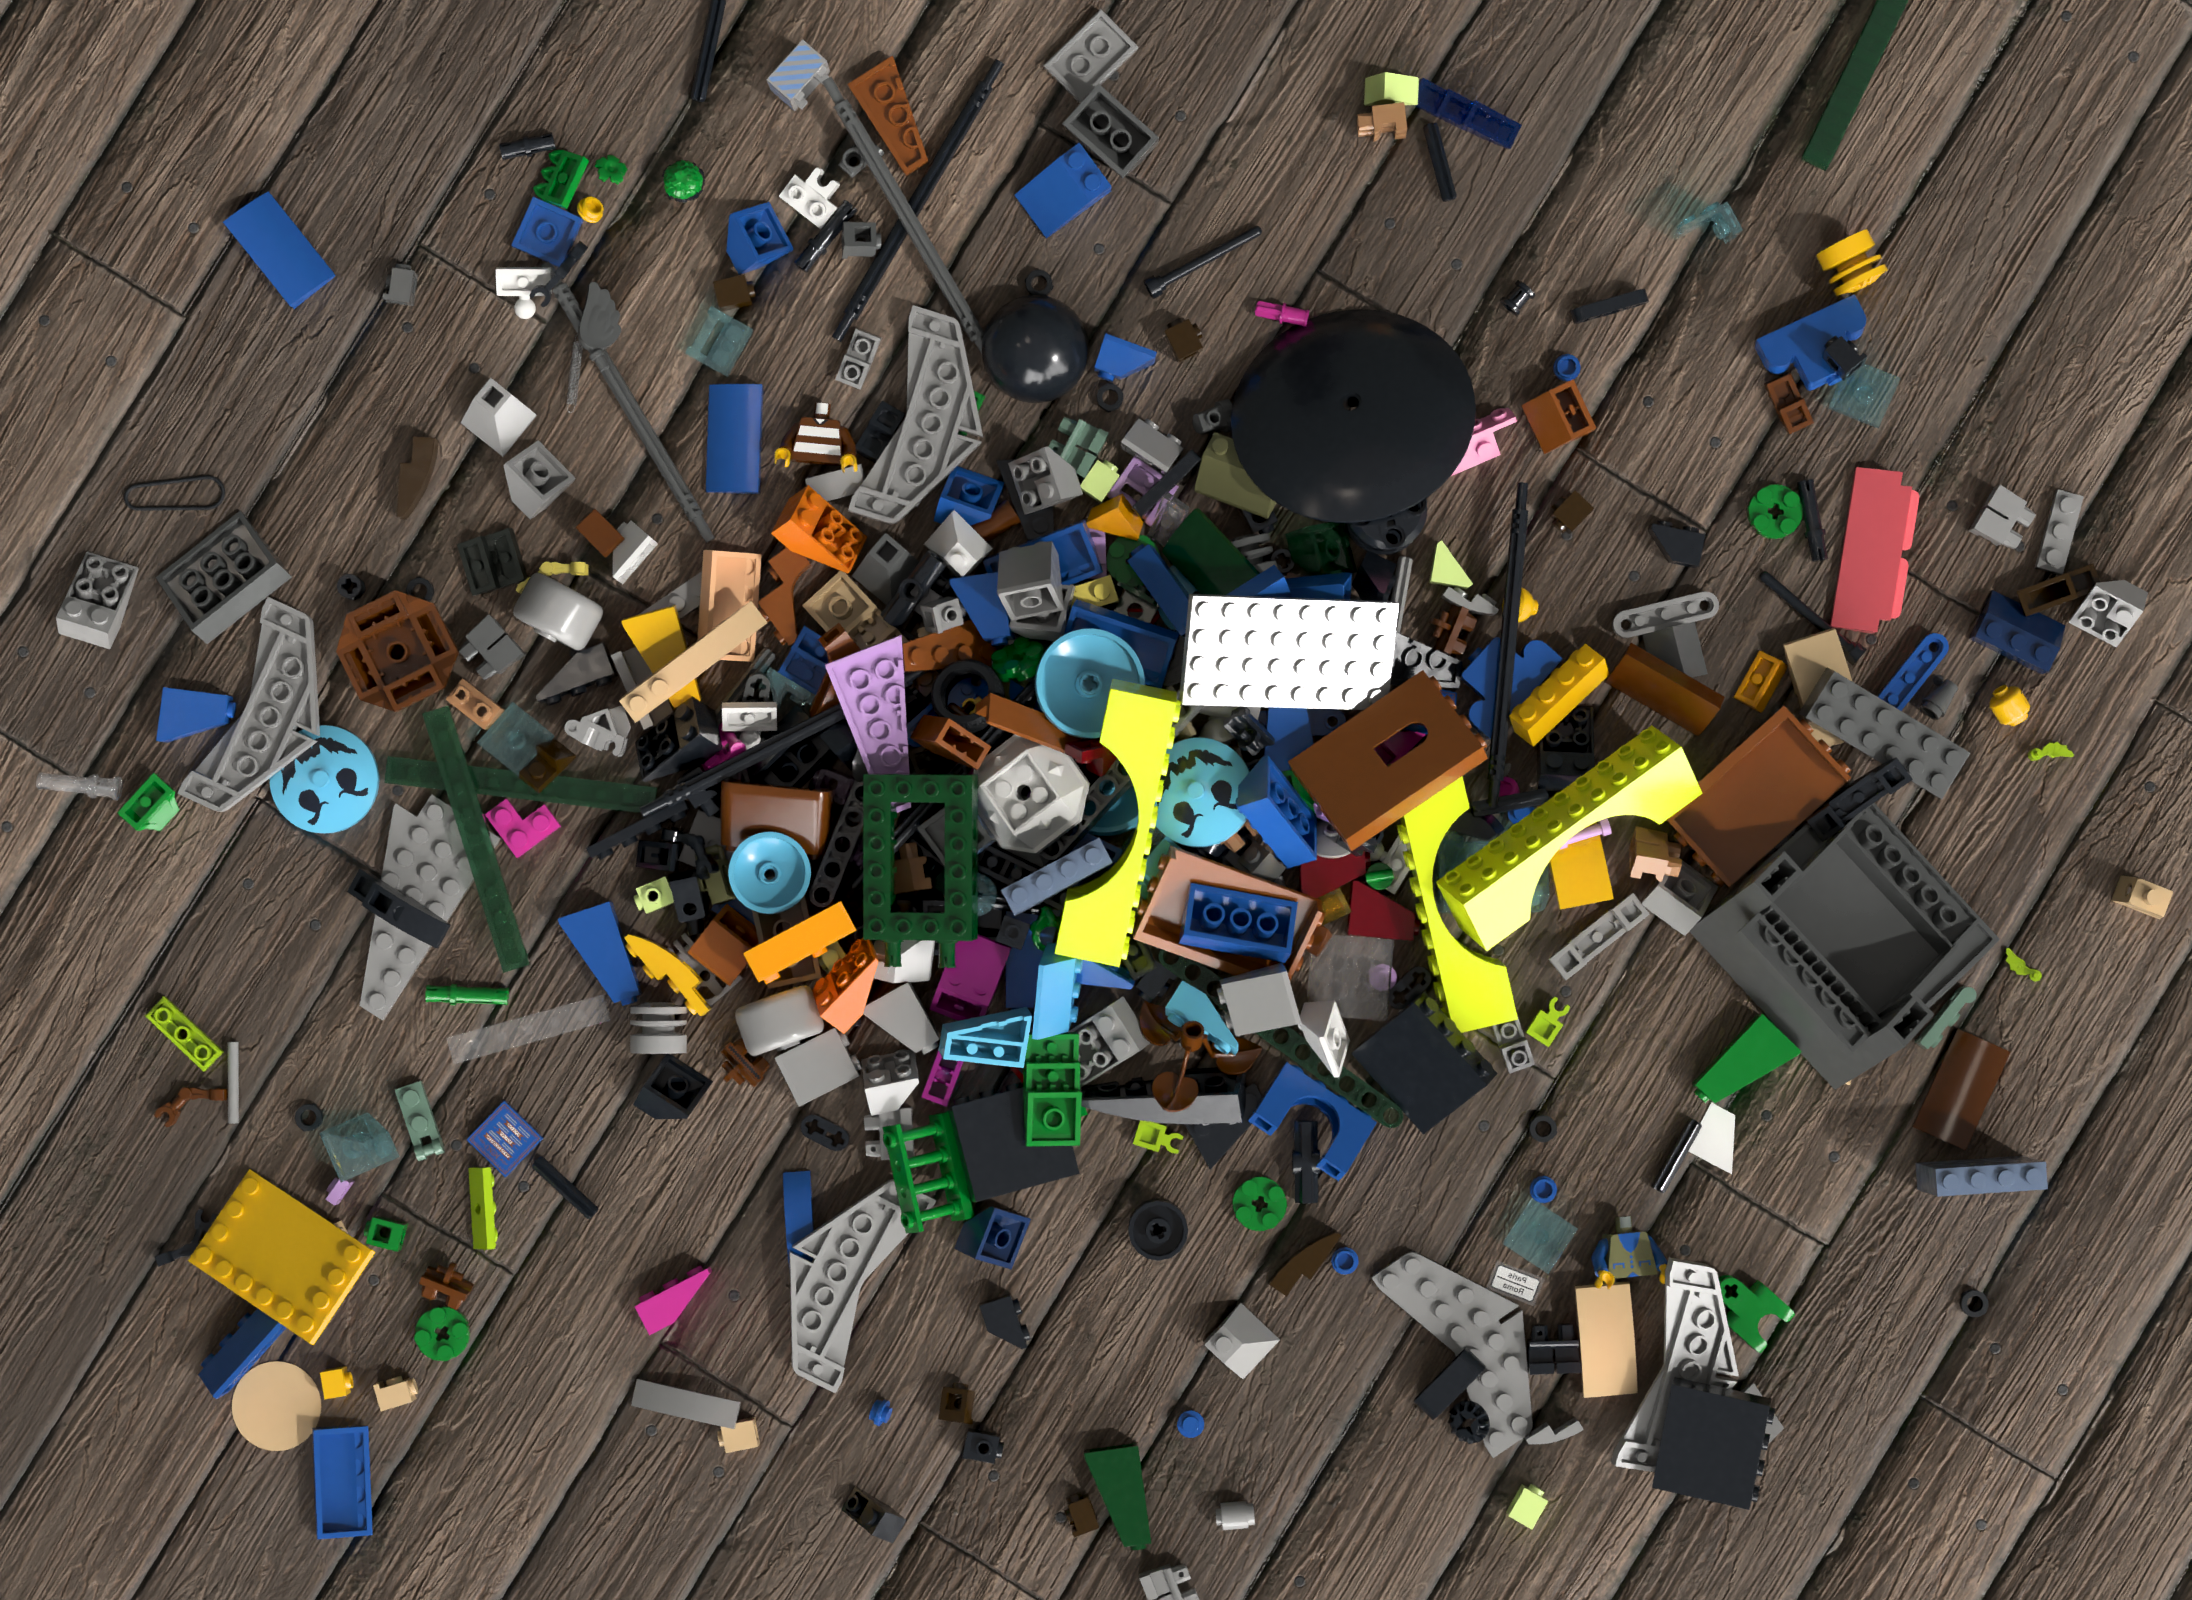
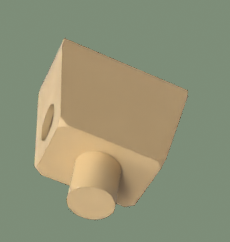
(2143, 897)

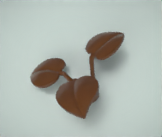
(1179, 1092)

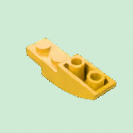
(663, 962)

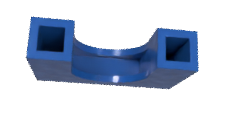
(1348, 1124)

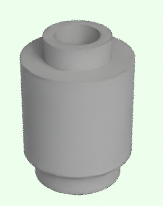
(1235, 1515)

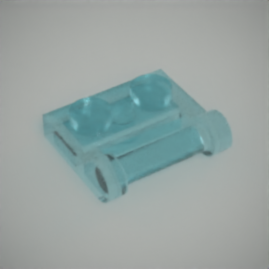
(727, 345)

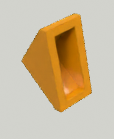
(1116, 518)

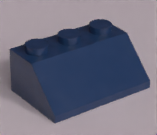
(2026, 640)

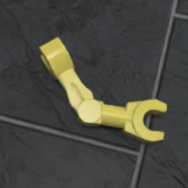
(556, 568)

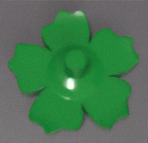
(611, 168)

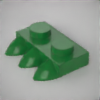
(562, 178)

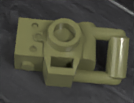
(718, 883)

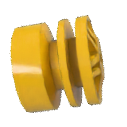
(1852, 262)

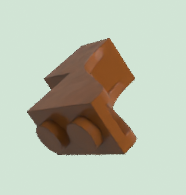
(779, 604)
(837, 645)

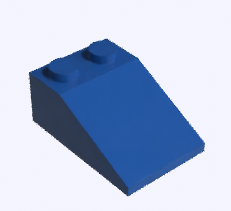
(1063, 190)

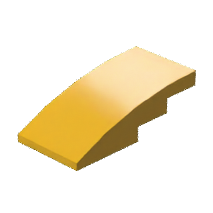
(1581, 873)

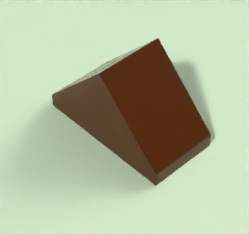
(600, 533)

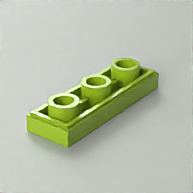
(196, 1045)
(482, 1208)

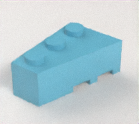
(988, 1038)

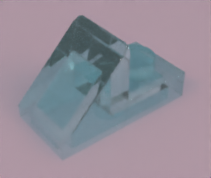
(781, 686)

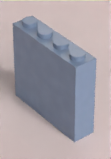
(1057, 877)
(1981, 1176)

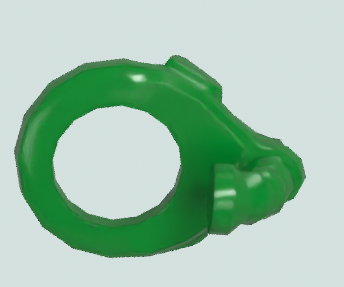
(1045, 919)

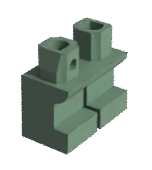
(1083, 436)

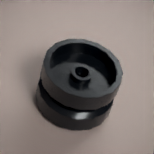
(1160, 1245)

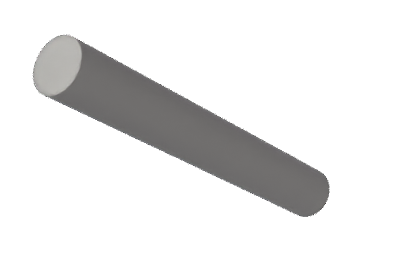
(233, 1082)

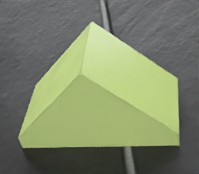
(1390, 89)
(1446, 569)

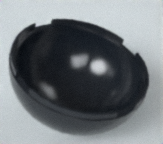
(1035, 348)

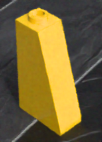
(659, 640)

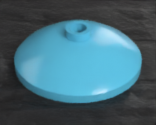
(764, 853)

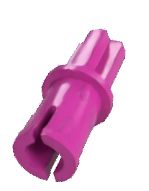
(1282, 313)

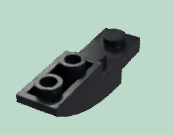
(397, 909)

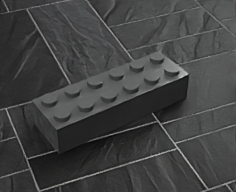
(1884, 732)

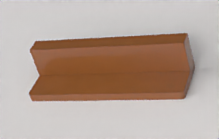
(1022, 722)

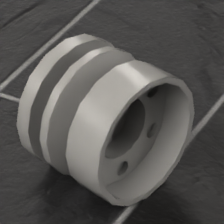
(658, 1029)

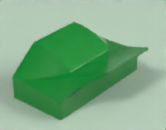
(151, 805)

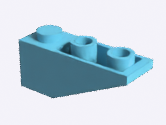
(1193, 1005)

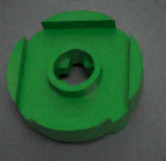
(1762, 521)
(1116, 557)
(1017, 659)
(1250, 1191)
(427, 1338)

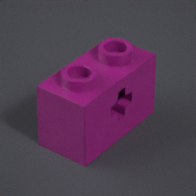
(942, 1080)

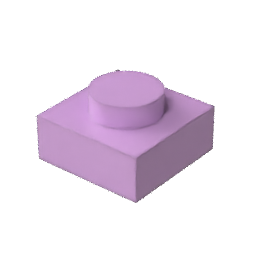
(338, 1190)

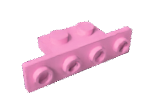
(1483, 443)

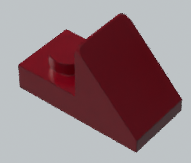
(1092, 753)

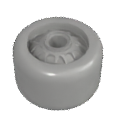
(557, 611)
(779, 1020)

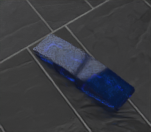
(1467, 114)

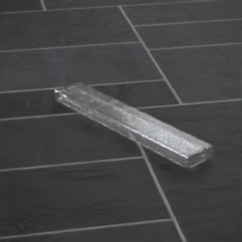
(528, 1029)

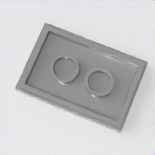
(1090, 56)

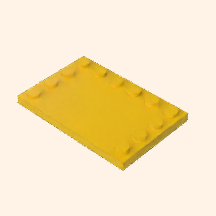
(281, 1256)

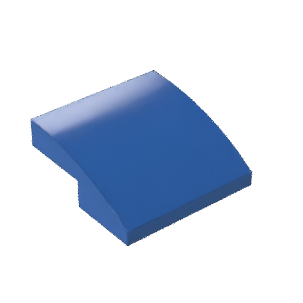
(806, 661)

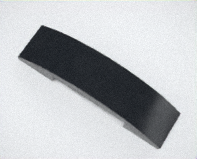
(1857, 797)

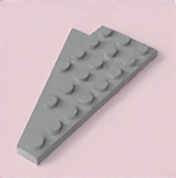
(431, 866)

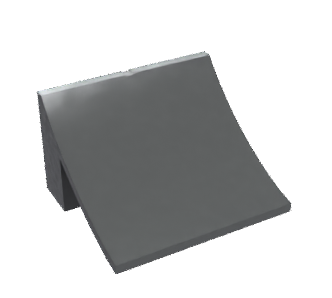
(1846, 942)

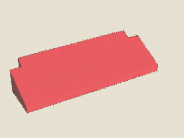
(1871, 564)

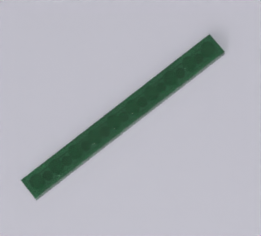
(507, 784)
(476, 839)

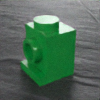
(375, 1237)

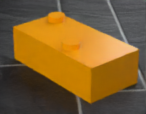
(799, 942)

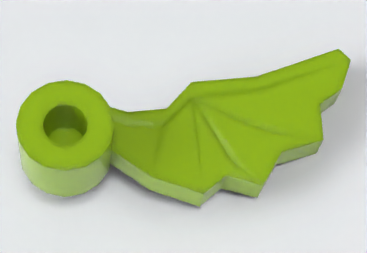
(2050, 749)
(2019, 966)

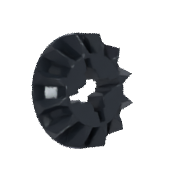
(1469, 1410)

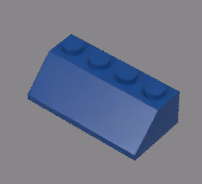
(1278, 814)
(1238, 923)
(239, 1352)

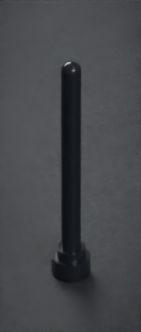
(1156, 285)
(1851, 650)

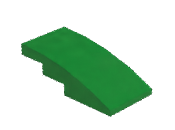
(1052, 1091)

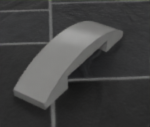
(1598, 936)

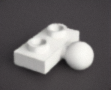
(520, 282)
(749, 718)
(1394, 860)

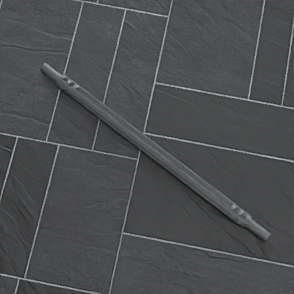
(905, 214)
(638, 419)

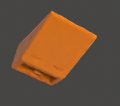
(818, 531)
(846, 987)

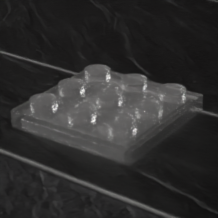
(1354, 975)

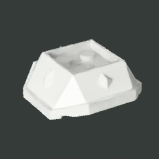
(1055, 797)

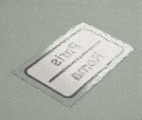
(1515, 1283)

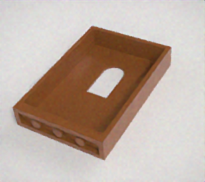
(1355, 784)

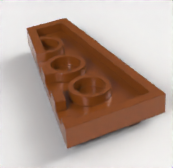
(888, 109)
(939, 650)

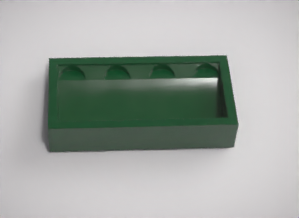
(1207, 556)

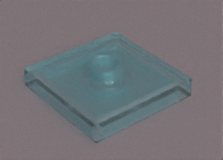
(1865, 395)
(514, 738)
(1540, 1236)

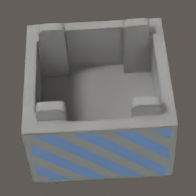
(798, 75)

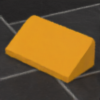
(1760, 681)

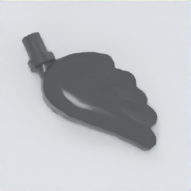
(598, 324)

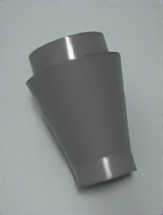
(1938, 701)

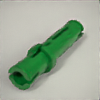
(459, 994)

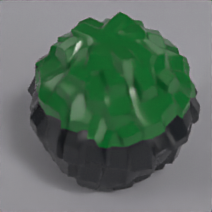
(683, 181)

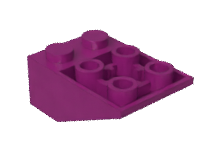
(971, 985)

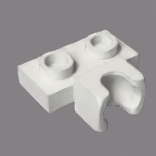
(811, 197)

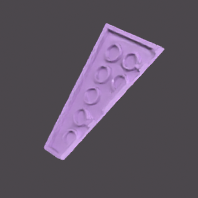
(874, 704)

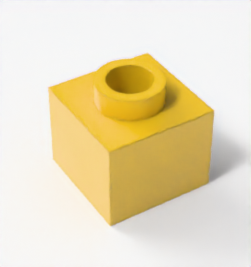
(336, 1382)

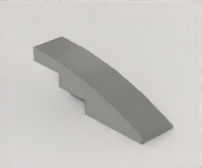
(686, 1403)

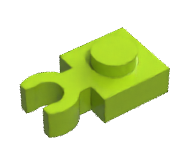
(1545, 1025)
(1152, 1136)

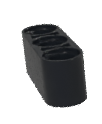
(1449, 1383)

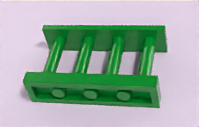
(951, 1168)

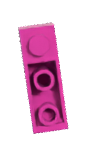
(666, 1306)

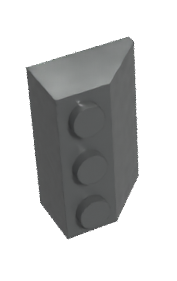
(1111, 131)

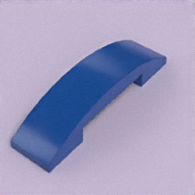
(797, 1209)

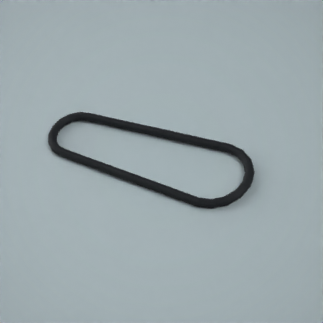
(175, 507)

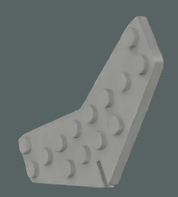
(928, 439)
(279, 702)
(828, 1288)
(1468, 1316)
(1694, 1349)

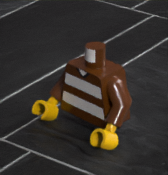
(818, 441)

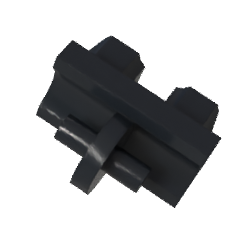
(1248, 731)

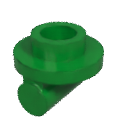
(1379, 876)

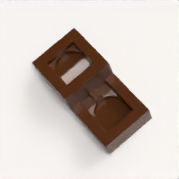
(1788, 403)

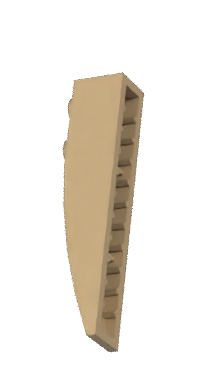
(692, 661)

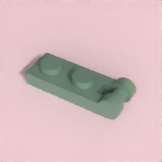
(1946, 1016)
(419, 1119)

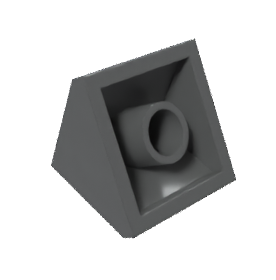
(1678, 647)

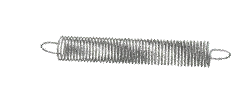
(572, 372)

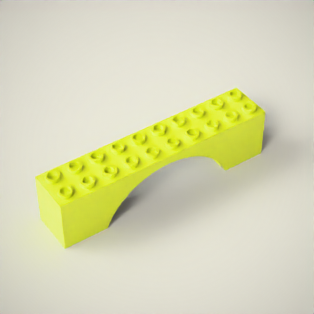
(1496, 885)
(1101, 911)
(1468, 984)

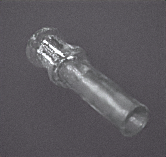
(92, 786)

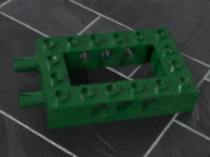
(961, 863)

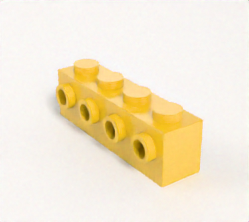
(1559, 694)

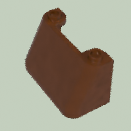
(787, 810)

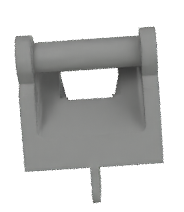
(602, 729)

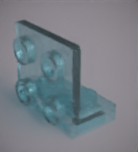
(1725, 222)

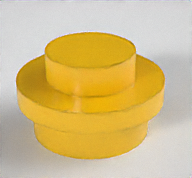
(590, 209)

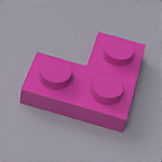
(522, 833)

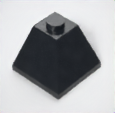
(672, 1090)

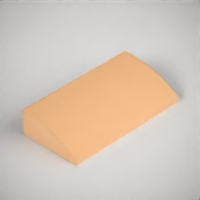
(726, 586)

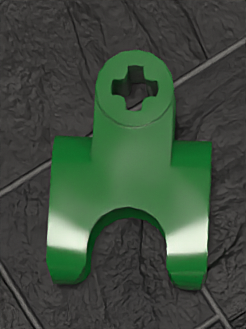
(1748, 1307)

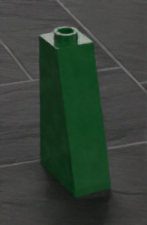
(1122, 1488)

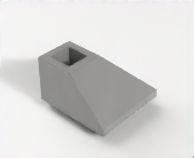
(497, 417)
(1044, 480)
(2110, 610)
(889, 1080)

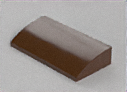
(1665, 689)
(1961, 1089)

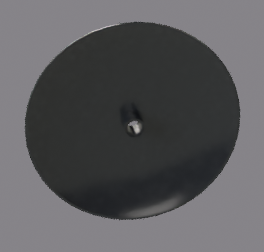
(1361, 462)

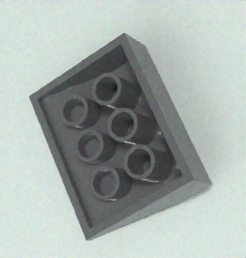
(223, 577)

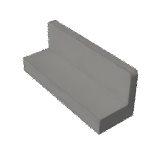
(632, 672)

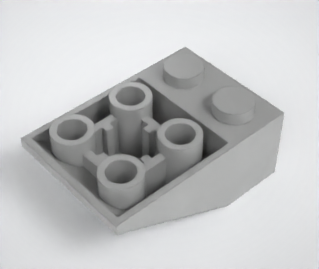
(97, 600)
(1108, 1039)

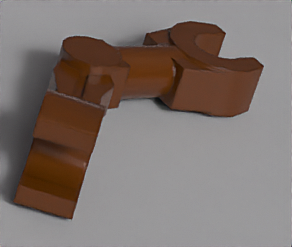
(185, 1095)

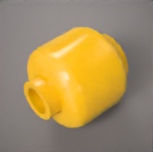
(2009, 705)

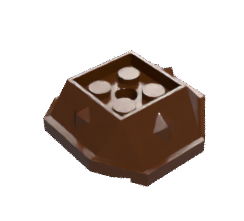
(368, 646)

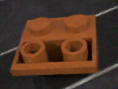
(1558, 416)
(723, 944)

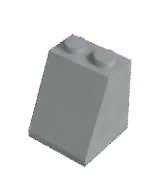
(1030, 580)
(1259, 1000)
(904, 1018)
(818, 1066)

